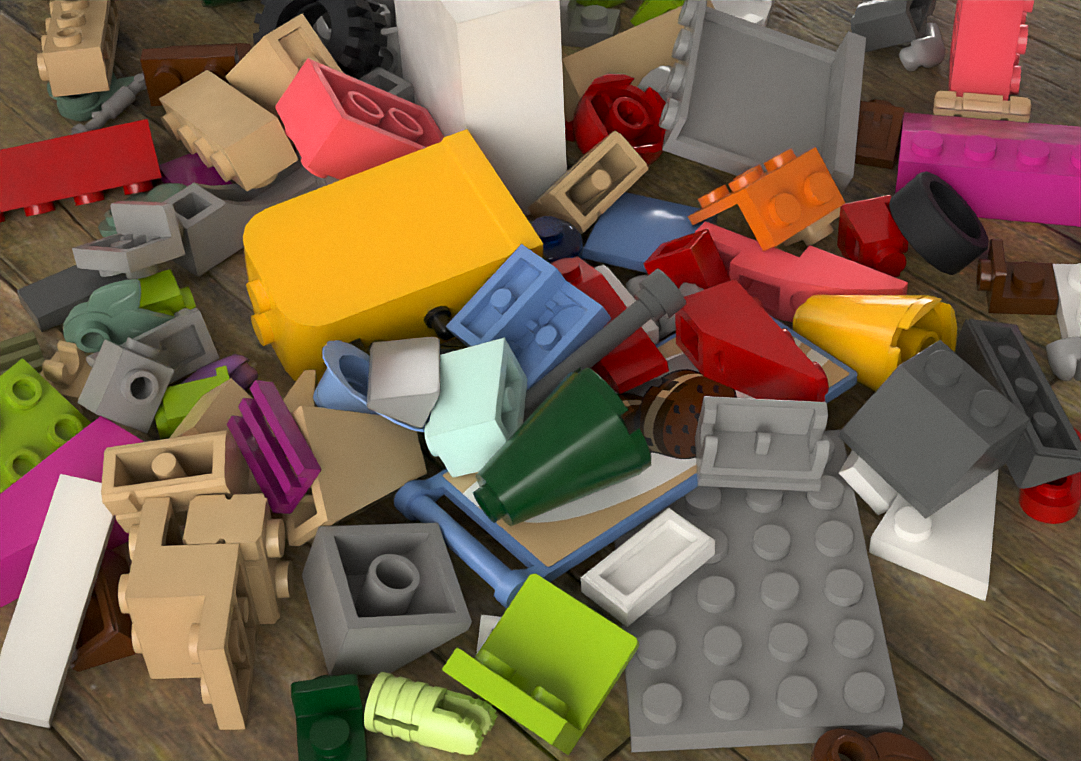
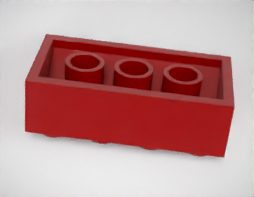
(77, 168)

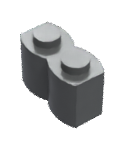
(891, 21)

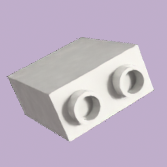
(495, 74)

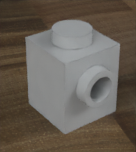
(126, 384)

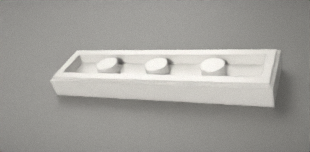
(53, 602)

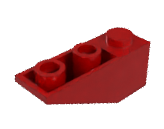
(744, 348)

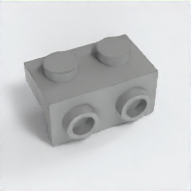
(145, 237)

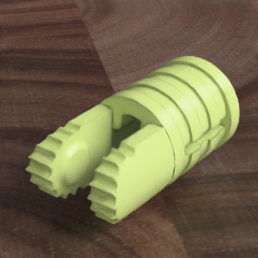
(427, 714)

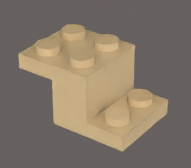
(191, 611)

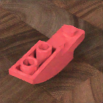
(788, 280)

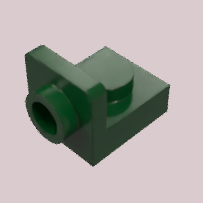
(329, 719)

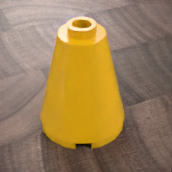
(875, 330)

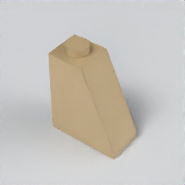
(361, 465)

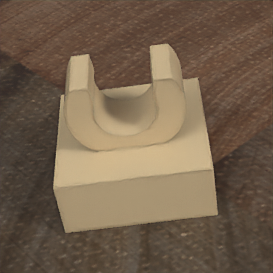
(67, 372)

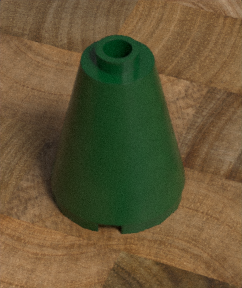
(562, 452)

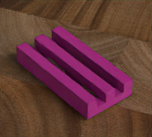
(268, 454)

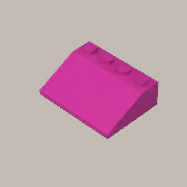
(998, 165)

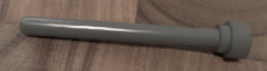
(655, 300)

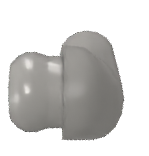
(924, 51)

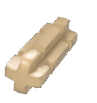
(982, 106)

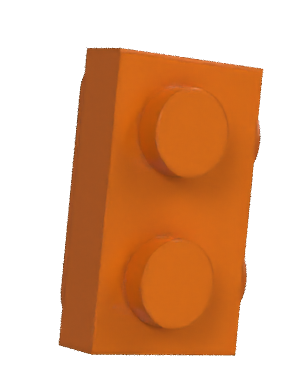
(778, 201)

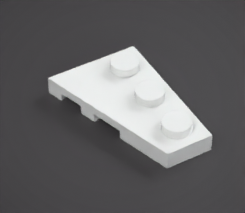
(949, 544)

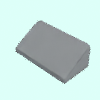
(404, 379)

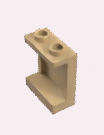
(275, 62)

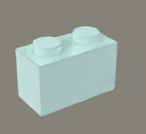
(477, 406)

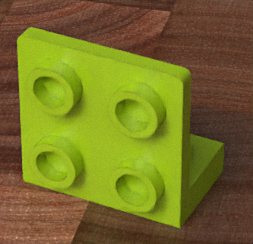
(32, 421)
(547, 662)

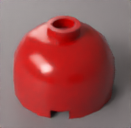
(618, 106)

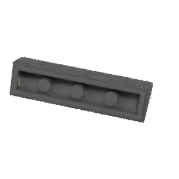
(1003, 358)

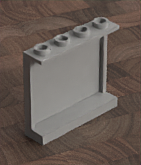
(758, 92)

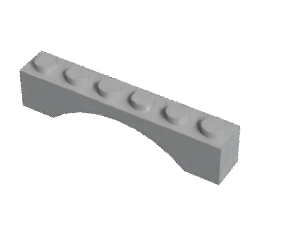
(218, 214)

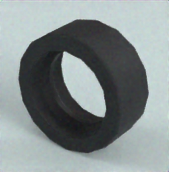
(938, 223)

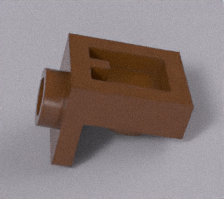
(878, 133)
(1016, 285)

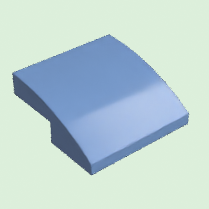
(636, 228)
(533, 310)

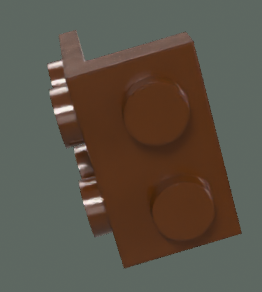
(175, 65)

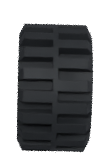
(354, 31)

